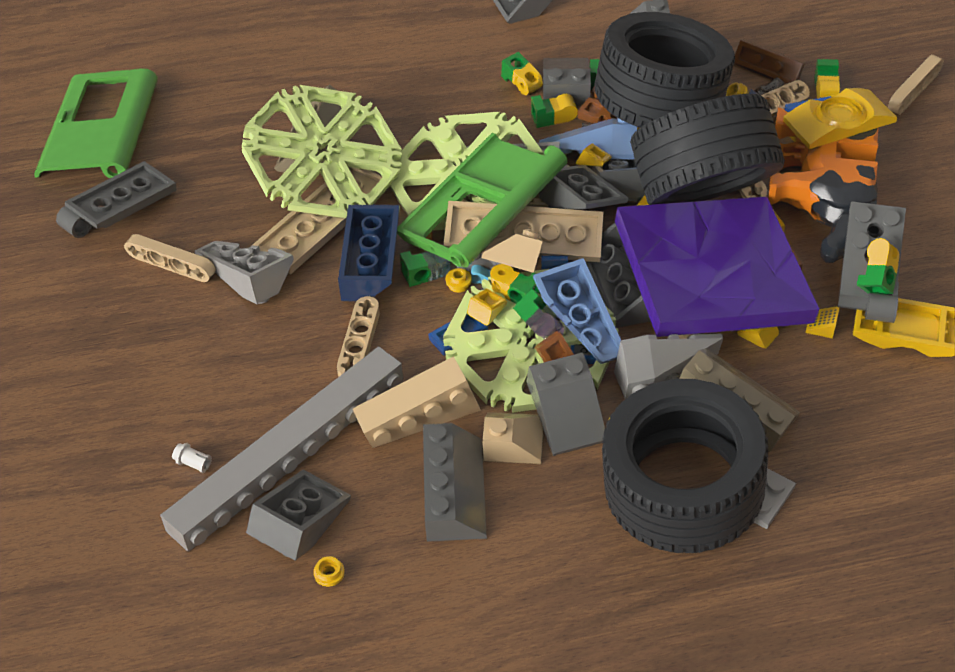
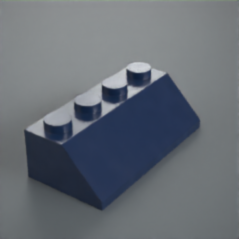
(368, 250)

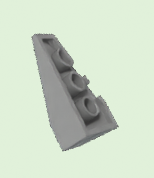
(249, 271)
(652, 360)

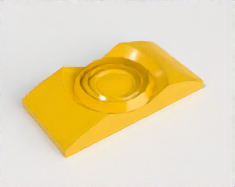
(838, 117)
(917, 326)

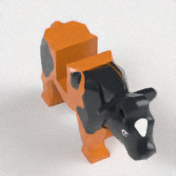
(828, 182)

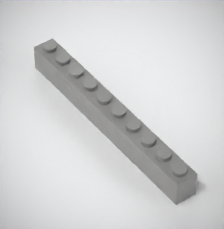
(279, 450)

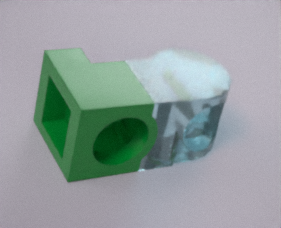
(423, 267)

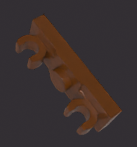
(768, 62)

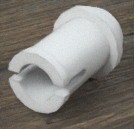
(186, 455)

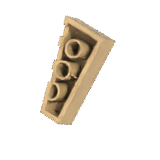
(427, 398)

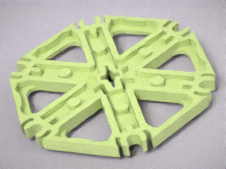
(313, 136)
(453, 153)
(508, 342)

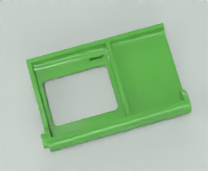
(102, 140)
(495, 173)

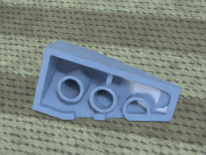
(609, 135)
(578, 304)

